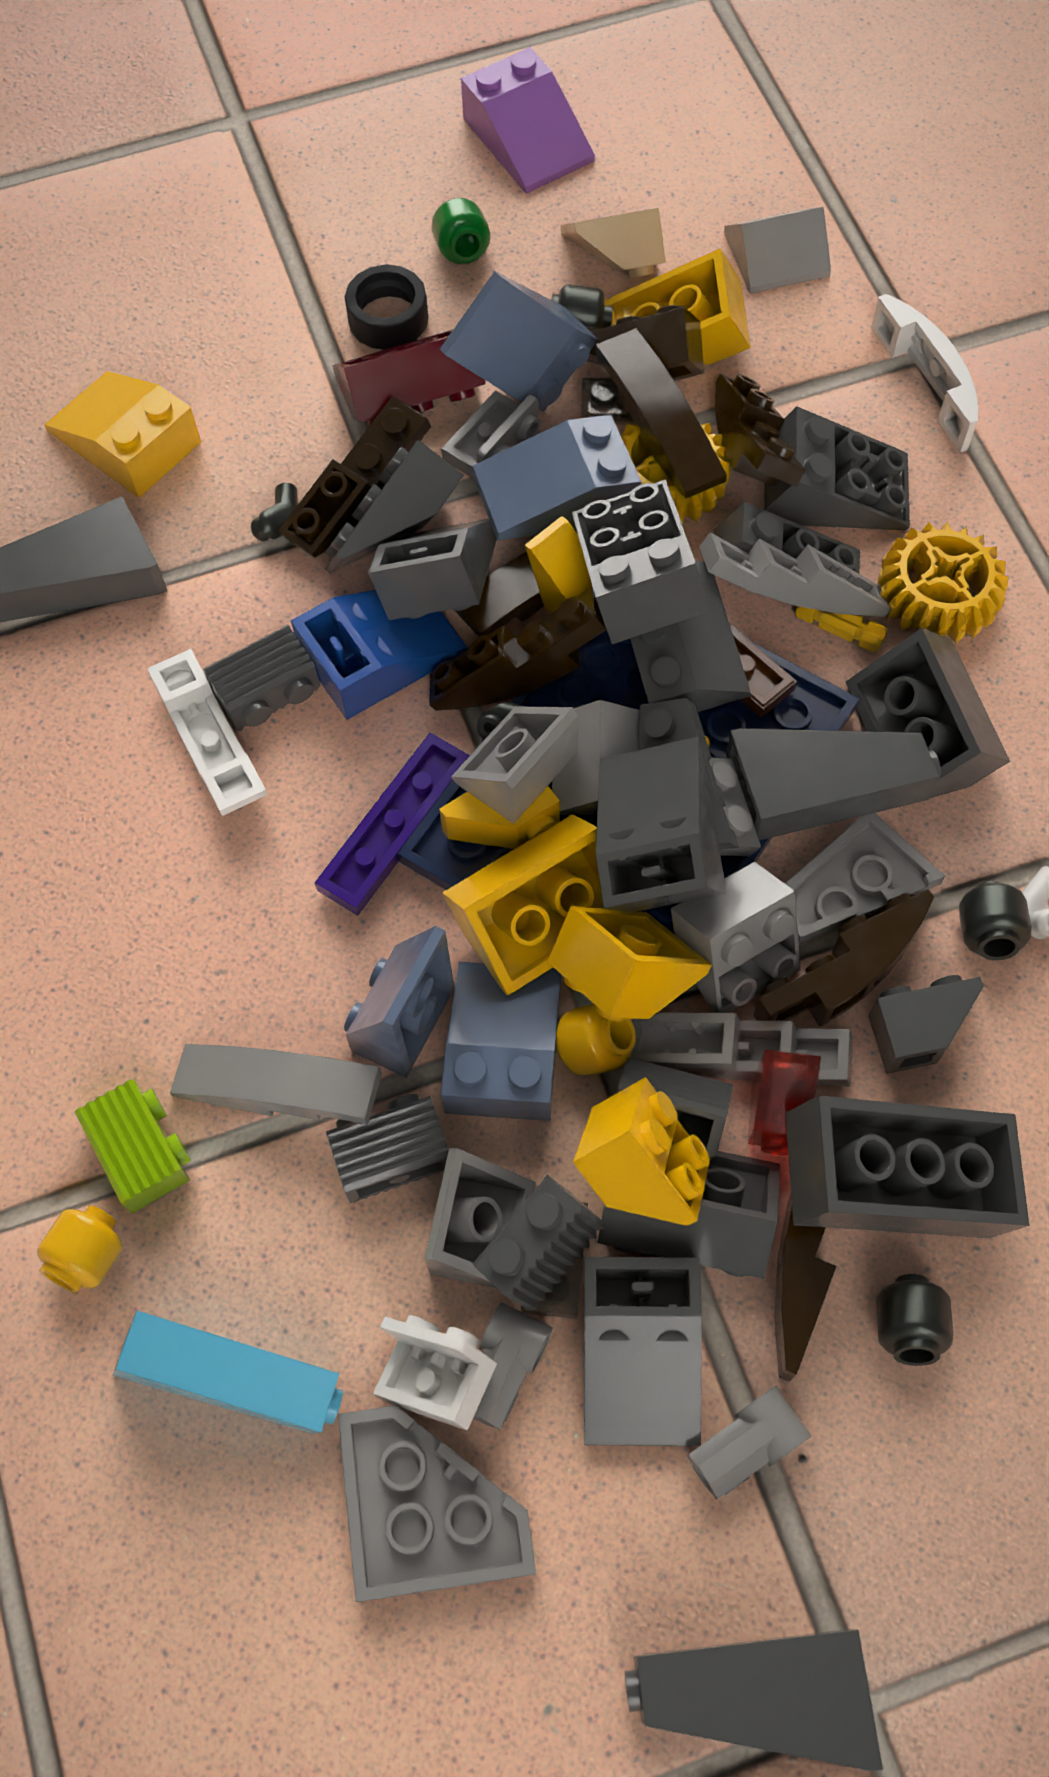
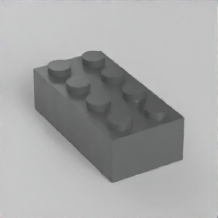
(905, 1168)

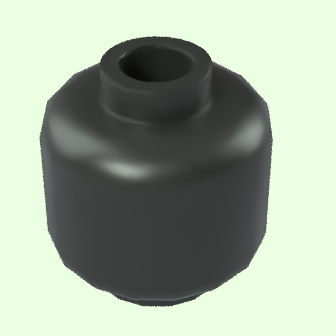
(586, 305)
(995, 920)
(914, 1320)

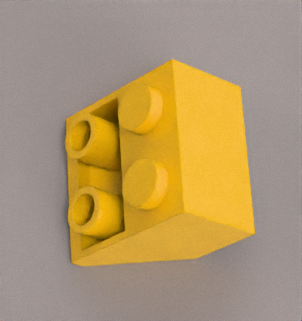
(643, 1156)

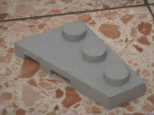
(858, 877)

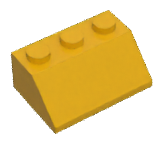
(522, 899)

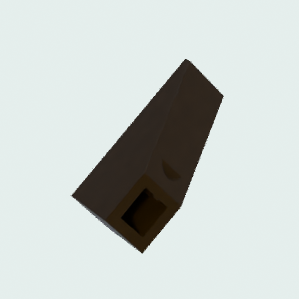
(670, 333)

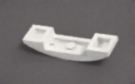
(907, 330)
(206, 733)

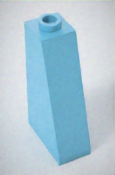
(228, 1374)

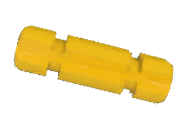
(847, 627)

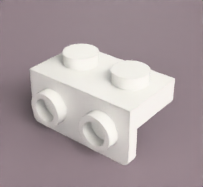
(434, 1371)

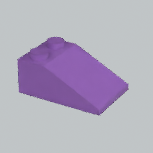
(525, 120)

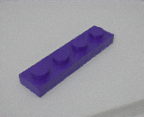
(373, 846)

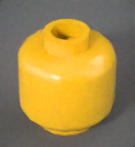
(593, 1043)
(79, 1248)

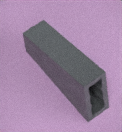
(78, 565)
(828, 776)
(768, 1694)

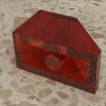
(779, 1086)

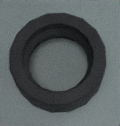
(386, 282)

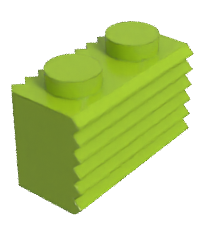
(133, 1145)

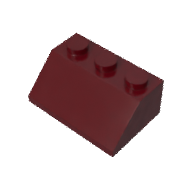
(408, 372)

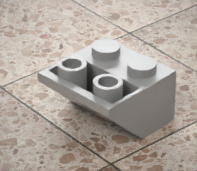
(743, 934)

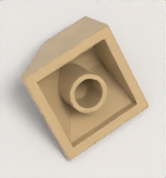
(622, 241)

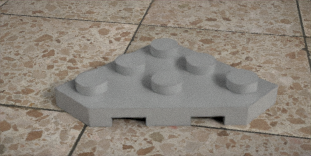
(423, 1512)

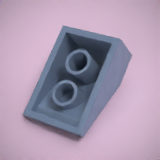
(519, 341)
(554, 476)
(403, 1002)
(501, 1046)

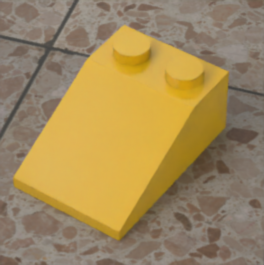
(707, 290)
(127, 429)

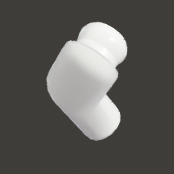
(1037, 896)

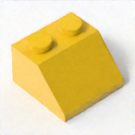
(624, 962)

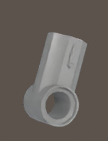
(516, 1346)
(759, 1436)

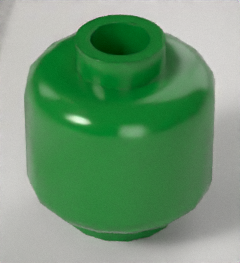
(460, 231)

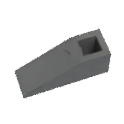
(750, 523)

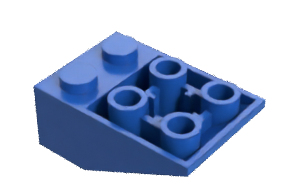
(366, 655)

